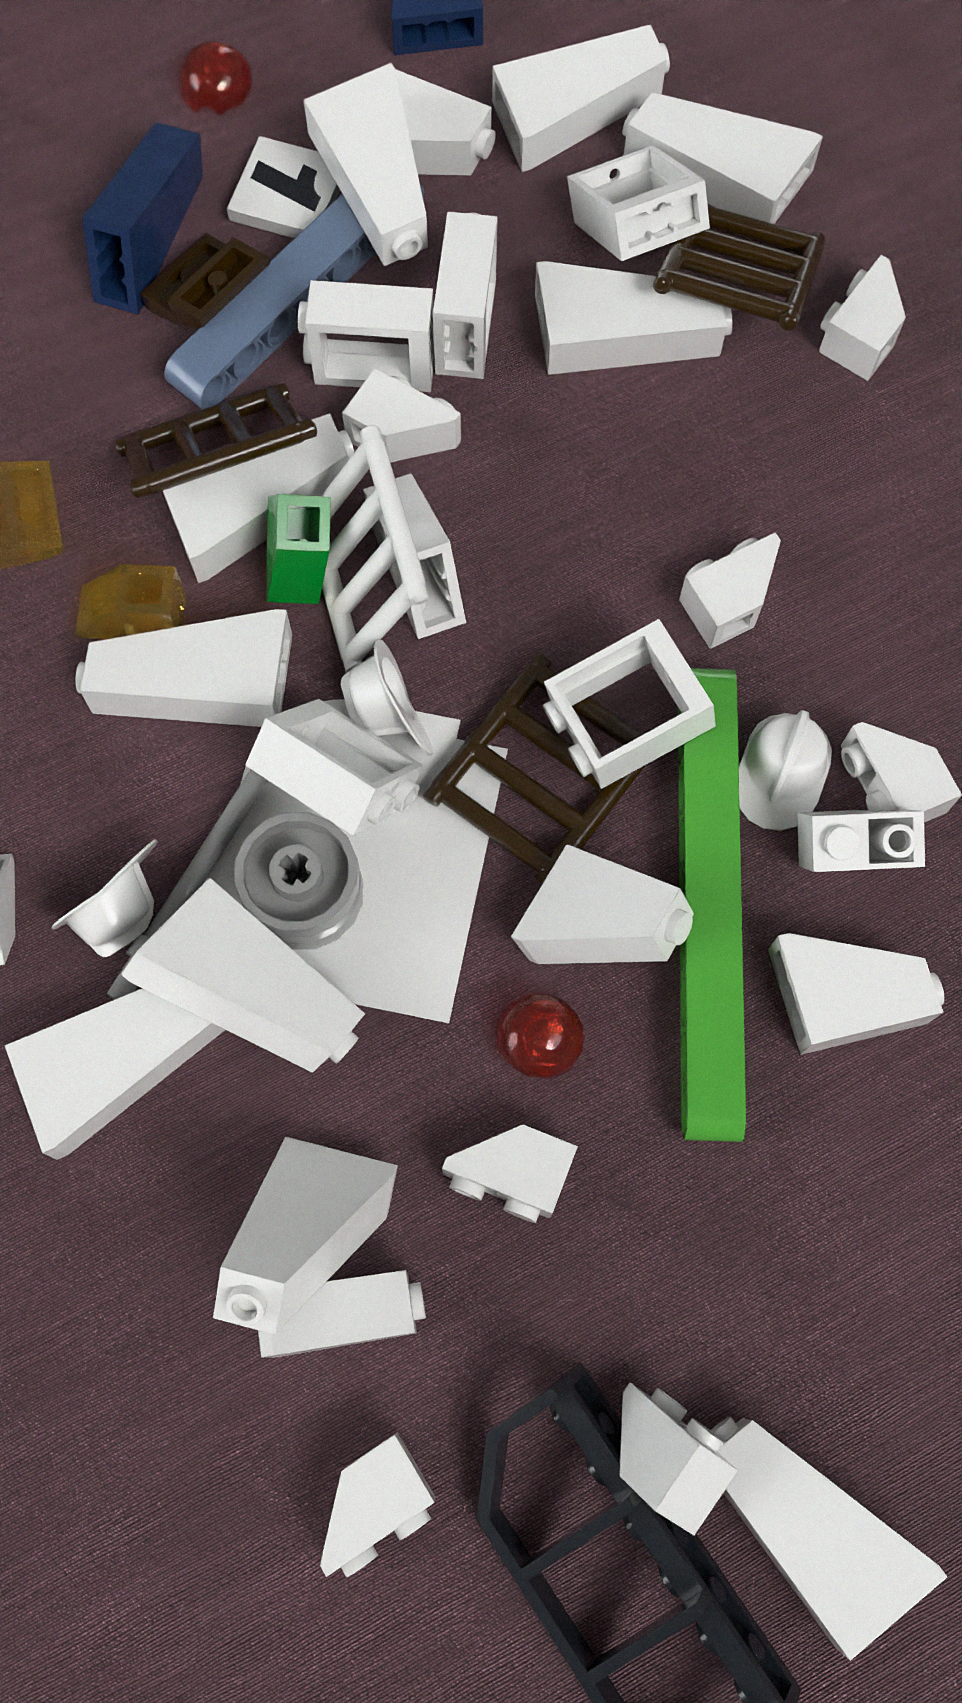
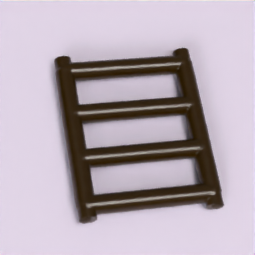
(793, 289)
(200, 464)
(476, 750)

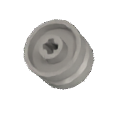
(270, 875)

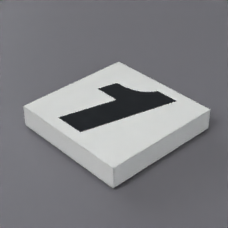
(282, 188)

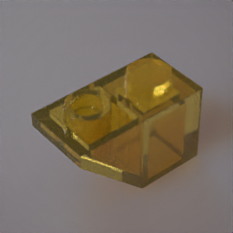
(131, 602)

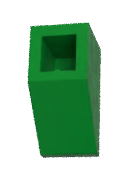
(297, 547)

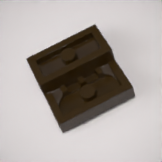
(203, 280)

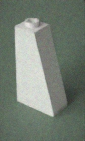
(575, 91)
(370, 155)
(745, 160)
(619, 320)
(228, 510)
(192, 672)
(245, 980)
(100, 1064)
(300, 1231)
(827, 1546)

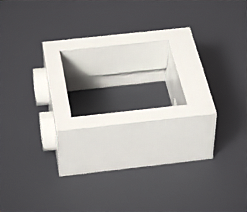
(643, 206)
(465, 294)
(368, 312)
(645, 646)
(335, 766)

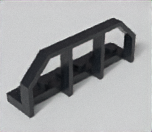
(681, 1557)

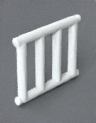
(396, 547)

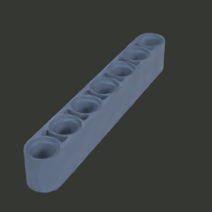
(267, 309)

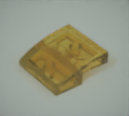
(27, 514)

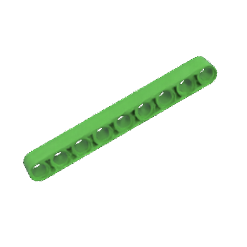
(713, 951)

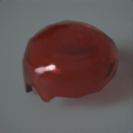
(215, 77)
(540, 1035)

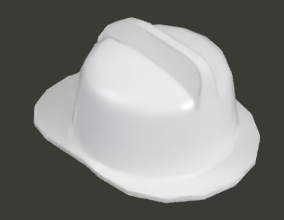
(380, 700)
(783, 770)
(116, 912)

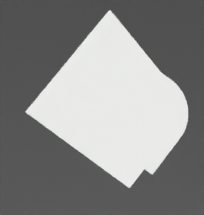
(416, 885)

